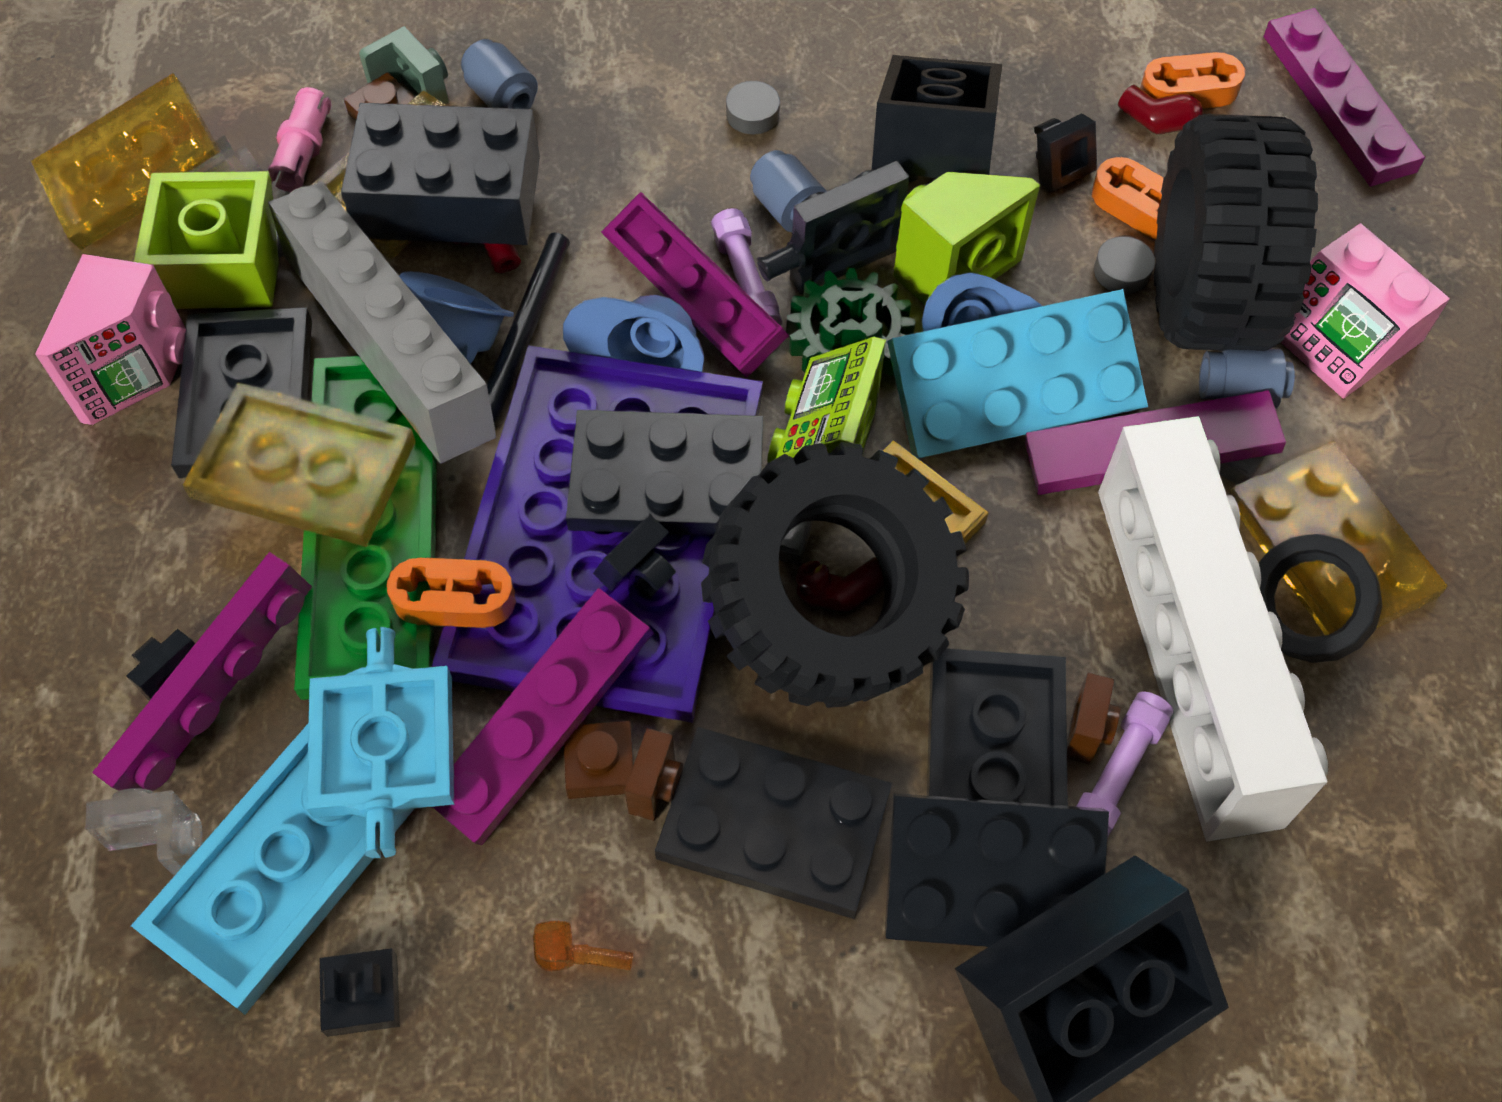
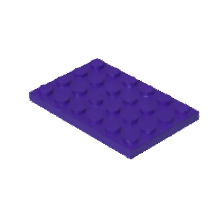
(552, 568)

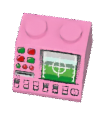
(1361, 311)
(112, 337)

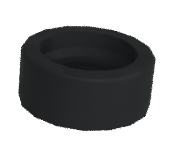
(1367, 592)

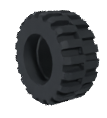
(1235, 232)
(898, 526)

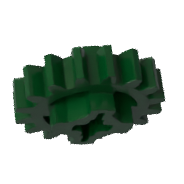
(846, 314)

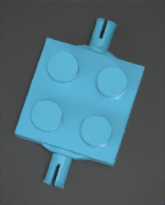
(380, 742)

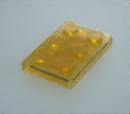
(106, 168)
(300, 464)
(1331, 498)

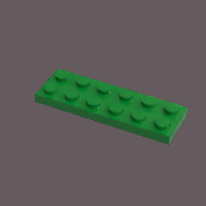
(350, 578)

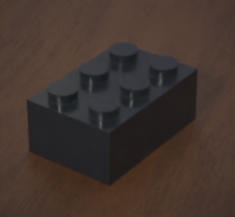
(936, 116)
(442, 173)
(1094, 986)

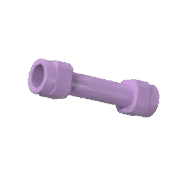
(734, 238)
(1142, 726)

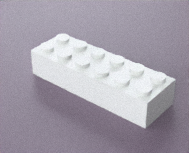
(1209, 632)

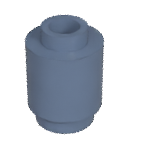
(498, 76)
(781, 183)
(1245, 372)

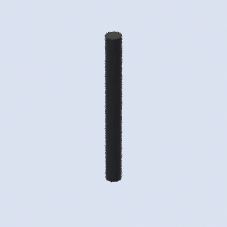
(525, 322)

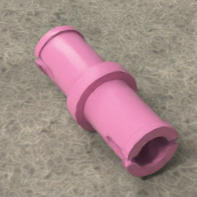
(299, 139)

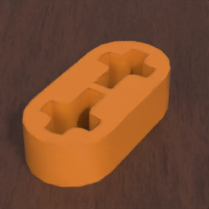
(1206, 76)
(1135, 200)
(451, 592)

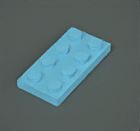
(1017, 373)
(258, 884)

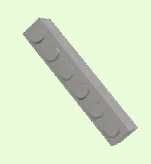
(384, 322)

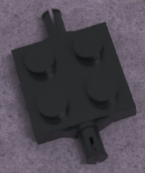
(842, 228)

